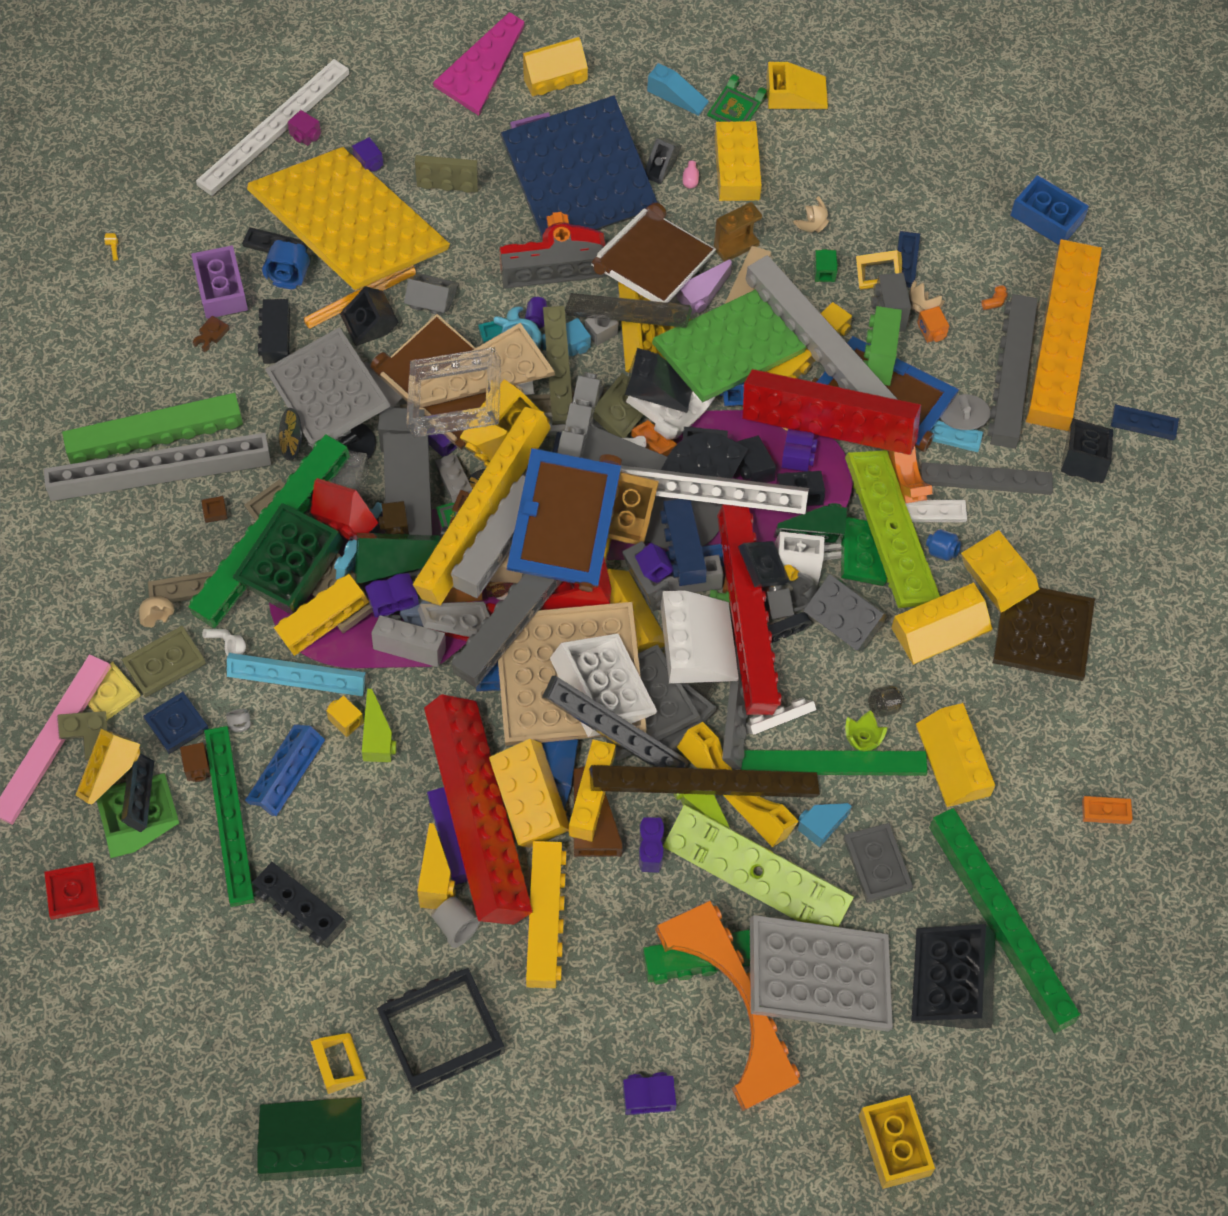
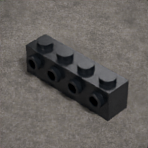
(299, 905)

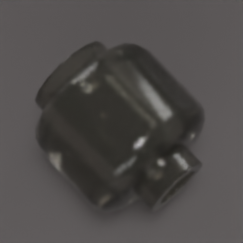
(885, 700)

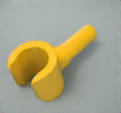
(111, 239)
(791, 572)

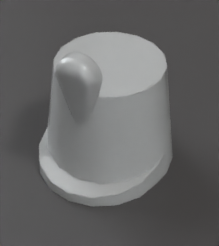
(455, 921)

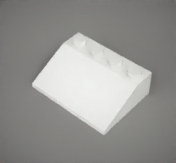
(697, 638)
(606, 674)

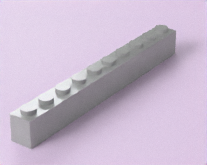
(813, 329)
(157, 466)

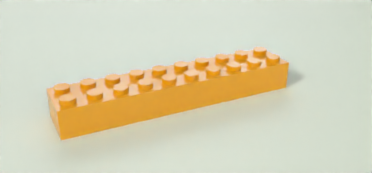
(1064, 335)

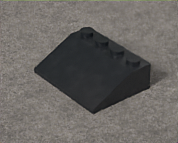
(954, 976)

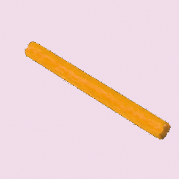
(336, 307)

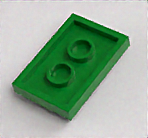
(860, 555)

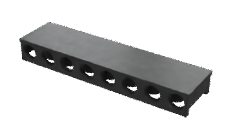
(409, 481)

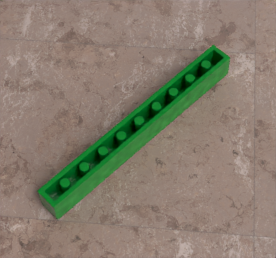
(221, 589)
(1004, 921)

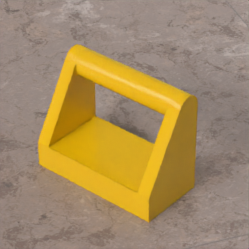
(874, 259)
(335, 1085)

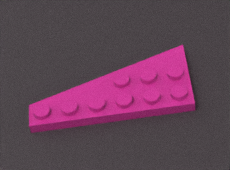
(478, 69)

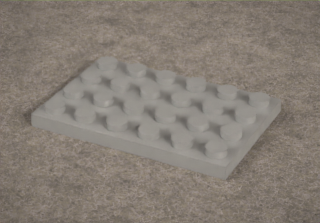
(327, 387)
(820, 973)

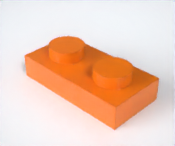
(654, 440)
(1107, 810)

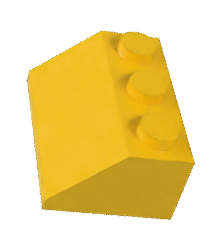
(555, 67)
(484, 441)

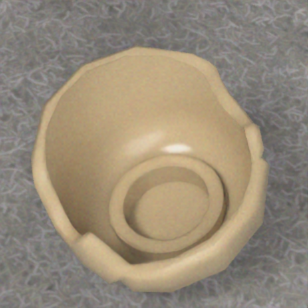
(155, 609)

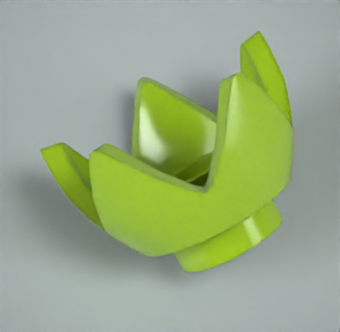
(867, 728)

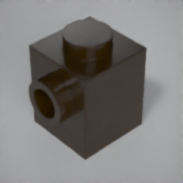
(394, 518)

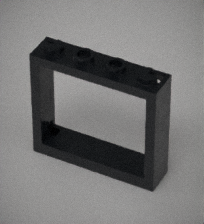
(459, 1064)

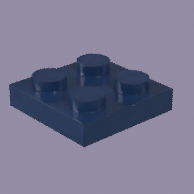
(175, 722)

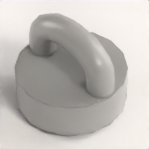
(238, 717)

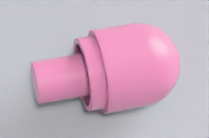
(691, 175)

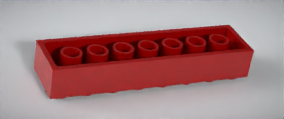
(831, 411)

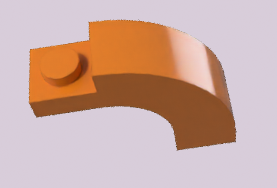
(909, 478)

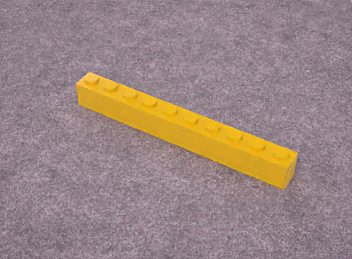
(483, 501)

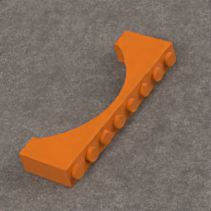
(704, 936)

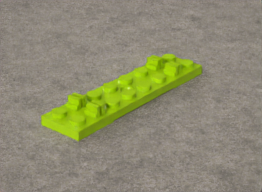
(899, 547)
(734, 858)

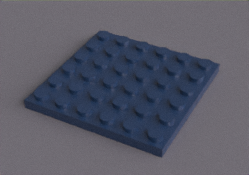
(580, 166)

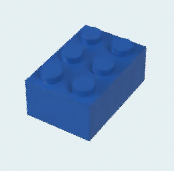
(1049, 210)

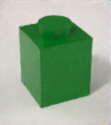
(825, 265)

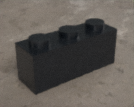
(274, 330)

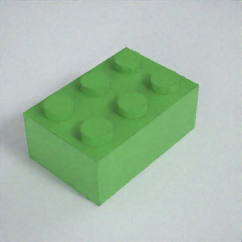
(883, 342)

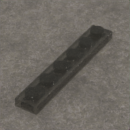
(628, 310)

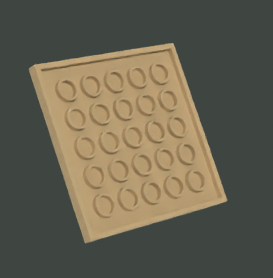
(528, 669)

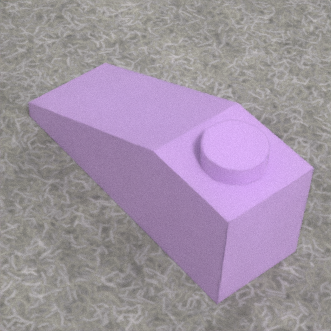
(702, 289)

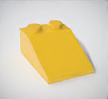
(108, 762)
(435, 876)

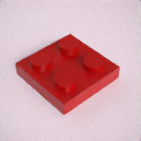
(72, 891)

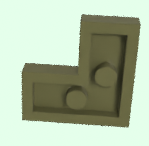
(83, 726)

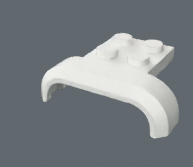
(669, 421)

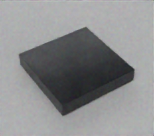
(763, 564)

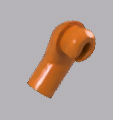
(997, 300)

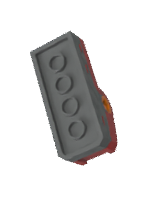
(560, 257)

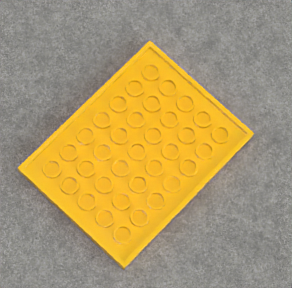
(348, 217)

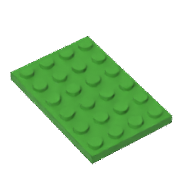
(727, 344)

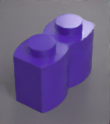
(799, 450)
(392, 595)
(651, 844)
(649, 1094)

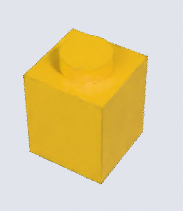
(344, 715)

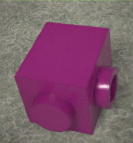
(304, 128)

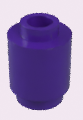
(535, 311)

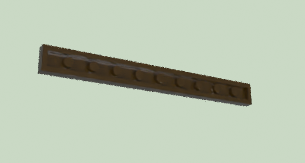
(703, 781)

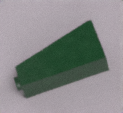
(391, 554)

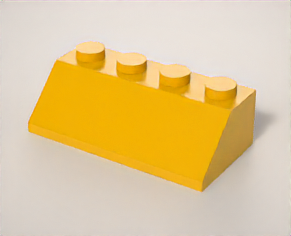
(942, 623)
(646, 627)
(955, 755)

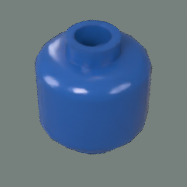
(943, 545)

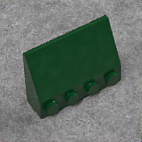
(289, 558)
(310, 1139)

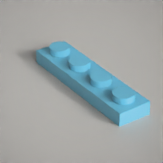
(347, 562)

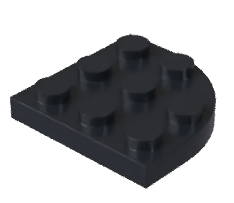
(706, 455)

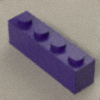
(447, 835)

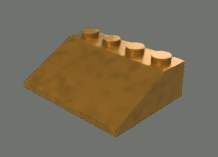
(632, 508)

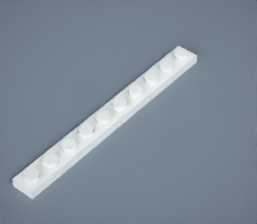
(271, 128)

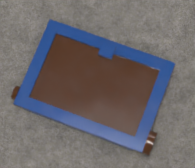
(911, 386)
(564, 517)

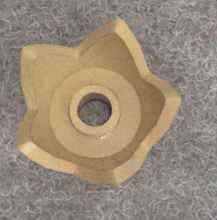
(816, 218)
(920, 299)

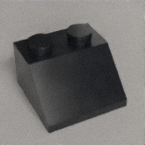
(368, 316)

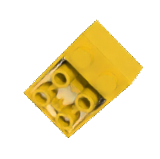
(795, 87)

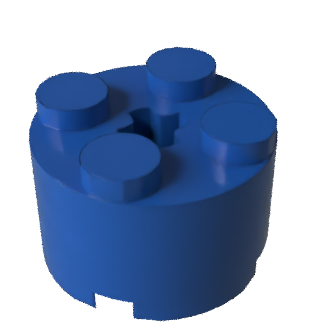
(286, 264)

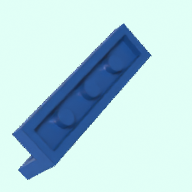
(287, 769)

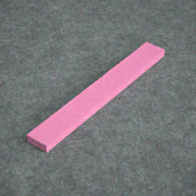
(48, 742)

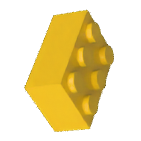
(511, 405)
(1000, 571)
(896, 1142)

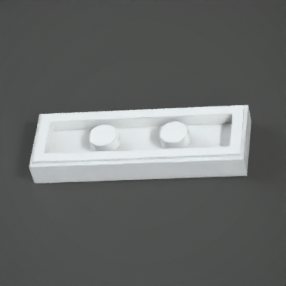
(938, 511)

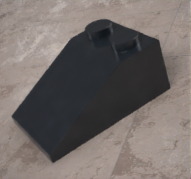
(657, 382)
(1087, 451)

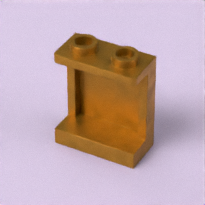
(735, 232)

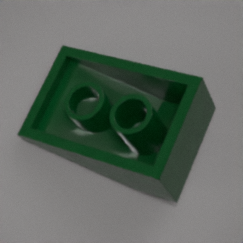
(824, 521)

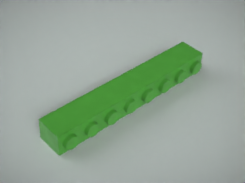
(152, 428)

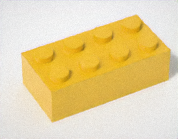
(737, 161)
(529, 793)

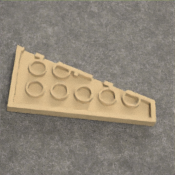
(519, 364)

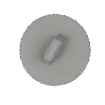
(966, 412)

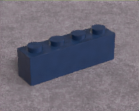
(684, 542)

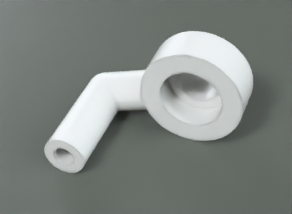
(233, 643)

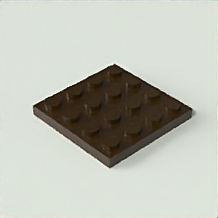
(1046, 634)

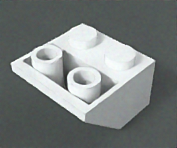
(801, 552)

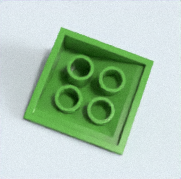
(125, 839)

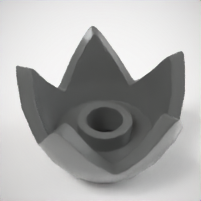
(803, 591)

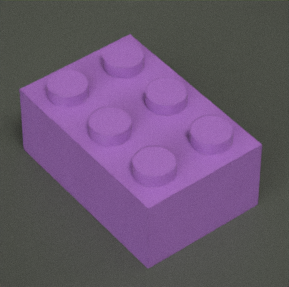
(219, 282)

